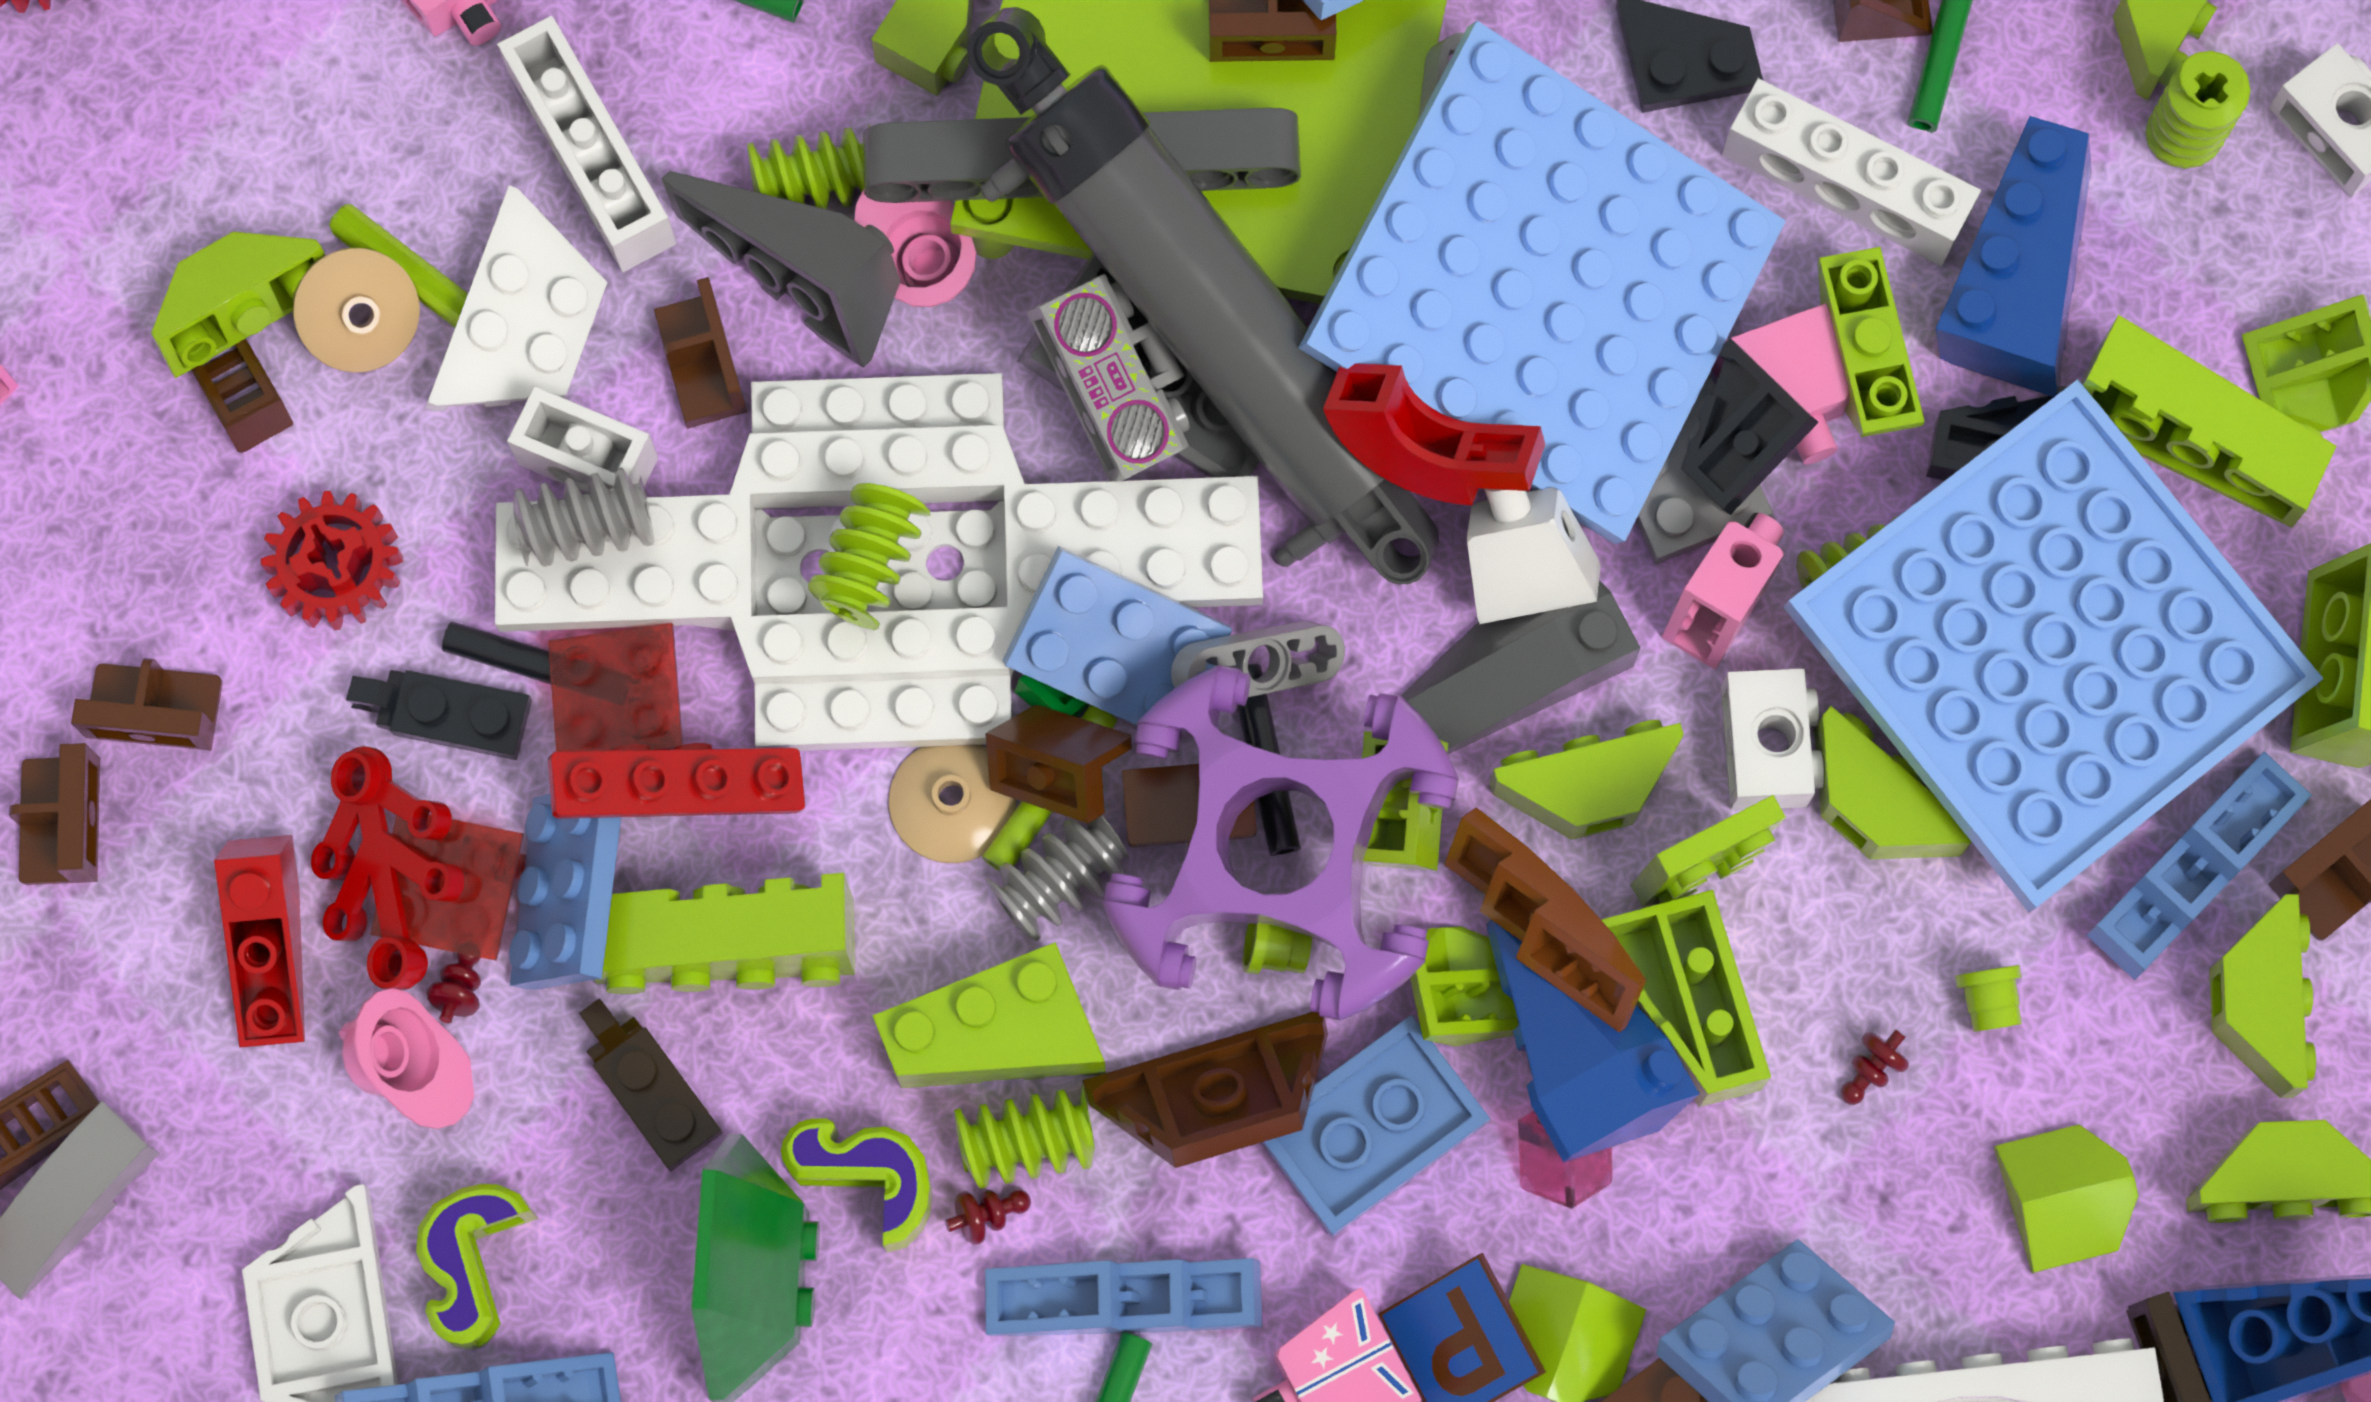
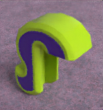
(865, 1160)
(453, 1259)

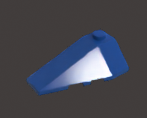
(1588, 1079)

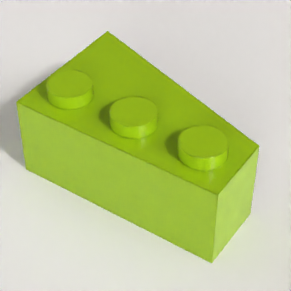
(1695, 993)
(993, 1027)

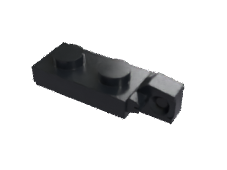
(445, 711)

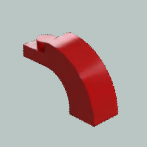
(1421, 448)

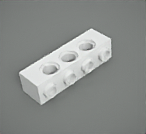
(587, 144)
(1850, 172)

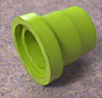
(1275, 949)
(1992, 997)

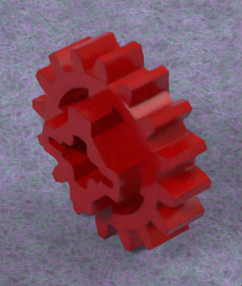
(309, 567)

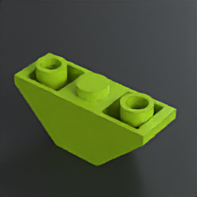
(2153, 34)
(229, 295)
(1869, 342)
(1591, 782)
(1879, 797)
(2264, 999)
(2286, 1170)

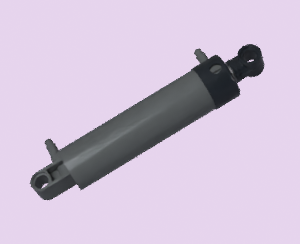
(1196, 288)

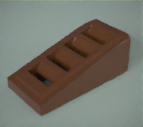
(252, 416)
(42, 1143)

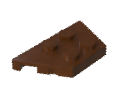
(1217, 1092)

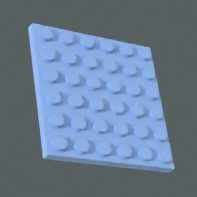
(1548, 275)
(2052, 644)

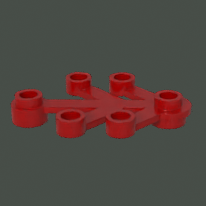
(365, 788)

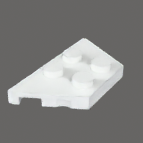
(521, 315)
(321, 1308)

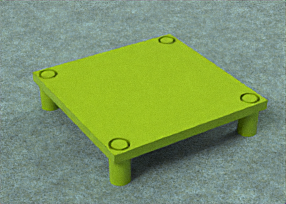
(1348, 109)

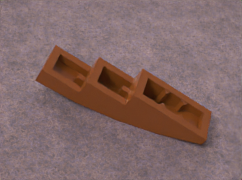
(1556, 926)

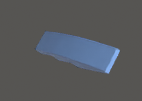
(2199, 865)
(1123, 1297)
(554, 1380)

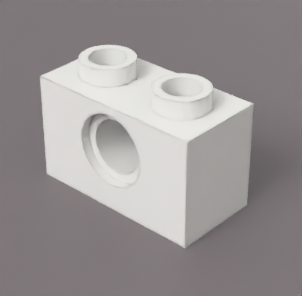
(2309, 111)
(574, 442)
(1770, 701)

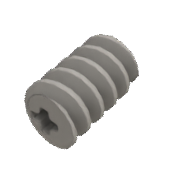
(582, 518)
(1059, 874)

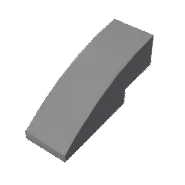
(69, 1196)

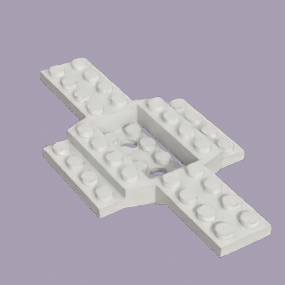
(940, 645)

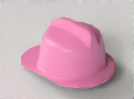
(926, 254)
(408, 1059)

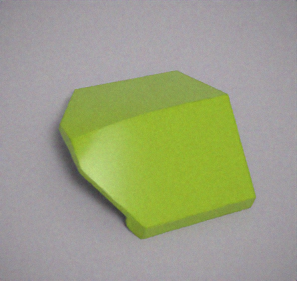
(2316, 364)
(1461, 990)
(2067, 1195)
(1576, 1332)

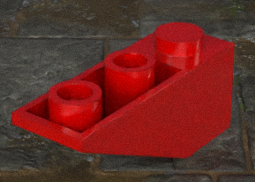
(263, 938)

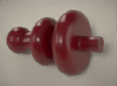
(455, 992)
(1871, 1069)
(992, 1210)

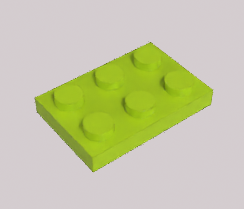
(1718, 849)

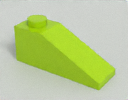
(925, 41)

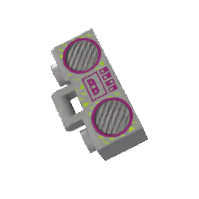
(1105, 381)

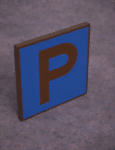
(1462, 1337)

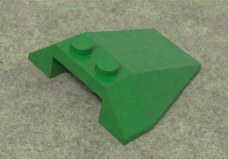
(749, 1269)

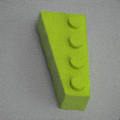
(2205, 425)
(731, 936)

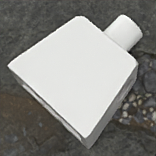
(1528, 555)

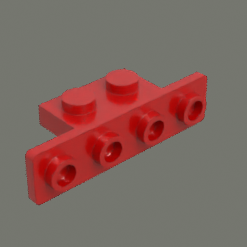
(675, 782)

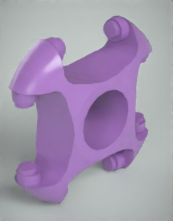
(1230, 780)

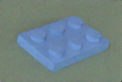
(1105, 636)
(563, 899)
(1376, 1126)
(1776, 1333)

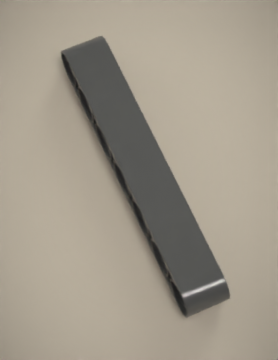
(958, 156)

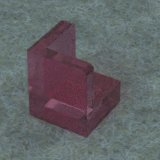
(1546, 1174)

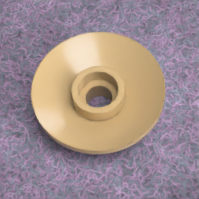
(336, 285)
(941, 830)

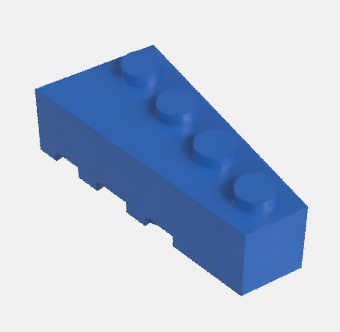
(2021, 270)
(2279, 1336)

